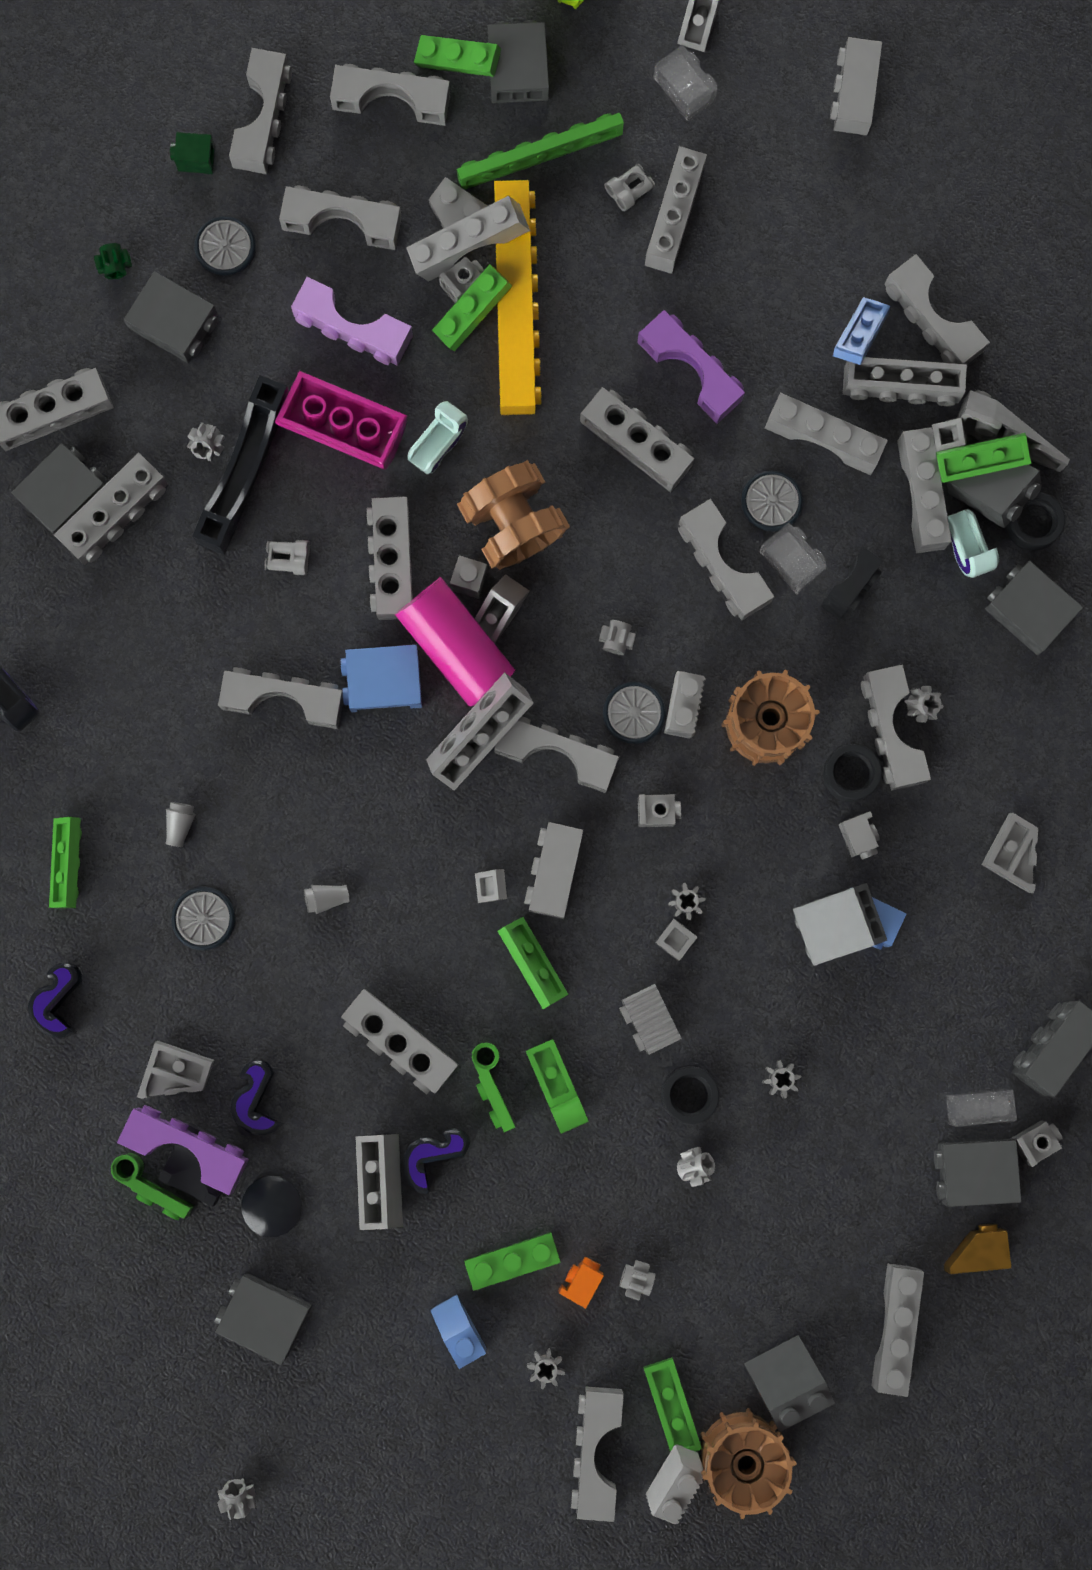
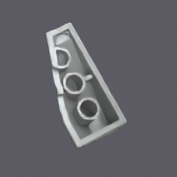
(992, 420)

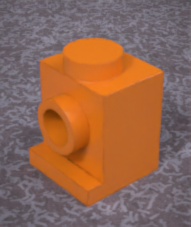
(582, 1282)

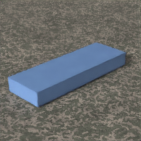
(861, 331)

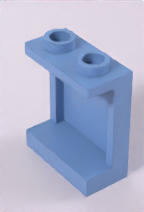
(382, 677)

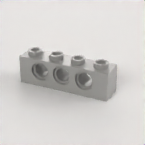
(675, 210)
(609, 403)
(65, 413)
(395, 512)
(479, 731)
(356, 1022)

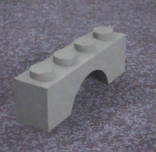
(357, 87)
(253, 144)
(306, 209)
(490, 225)
(956, 341)
(803, 422)
(929, 511)
(744, 591)
(244, 692)
(902, 763)
(592, 765)
(897, 1346)
(595, 1493)

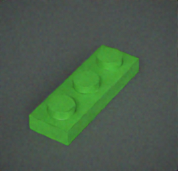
(457, 55)
(472, 307)
(983, 457)
(65, 862)
(532, 962)
(512, 1261)
(672, 1405)

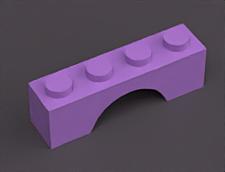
(667, 340)
(219, 1165)

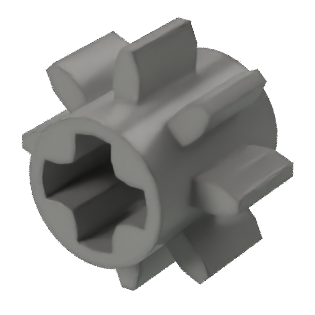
(205, 441)
(617, 637)
(924, 704)
(695, 901)
(790, 1077)
(695, 1166)
(637, 1280)
(544, 1377)
(236, 1499)

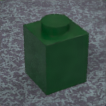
(193, 152)

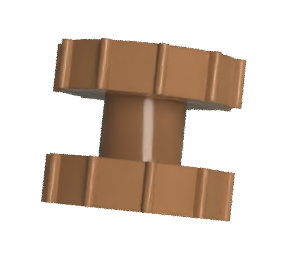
(505, 501)
(773, 694)
(753, 1488)

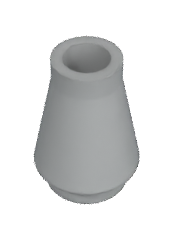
(178, 822)
(324, 897)

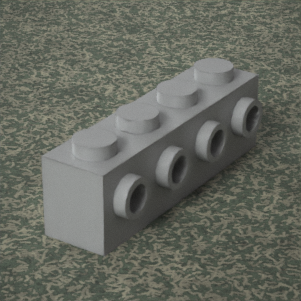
(905, 380)
(112, 509)

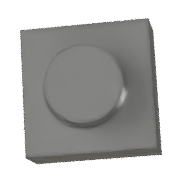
(491, 886)
(676, 939)

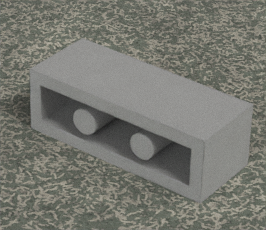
(856, 86)
(554, 870)
(379, 1182)

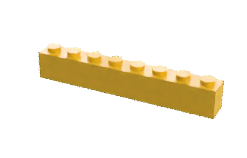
(517, 310)

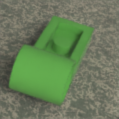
(557, 1086)
(488, 1090)
(149, 1192)

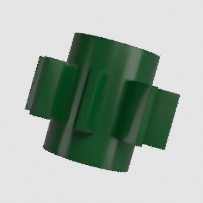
(112, 261)

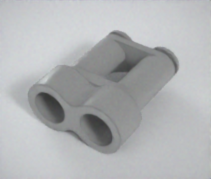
(622, 194)
(298, 553)

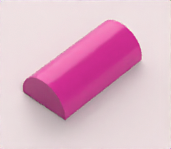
(342, 420)
(454, 641)

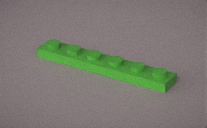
(531, 154)

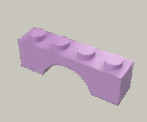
(383, 338)

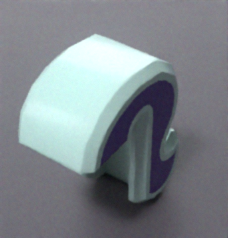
(438, 437)
(970, 545)

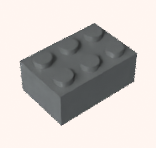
(1056, 1049)

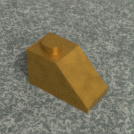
(981, 1251)

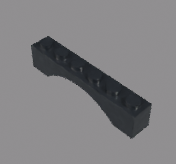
(256, 435)

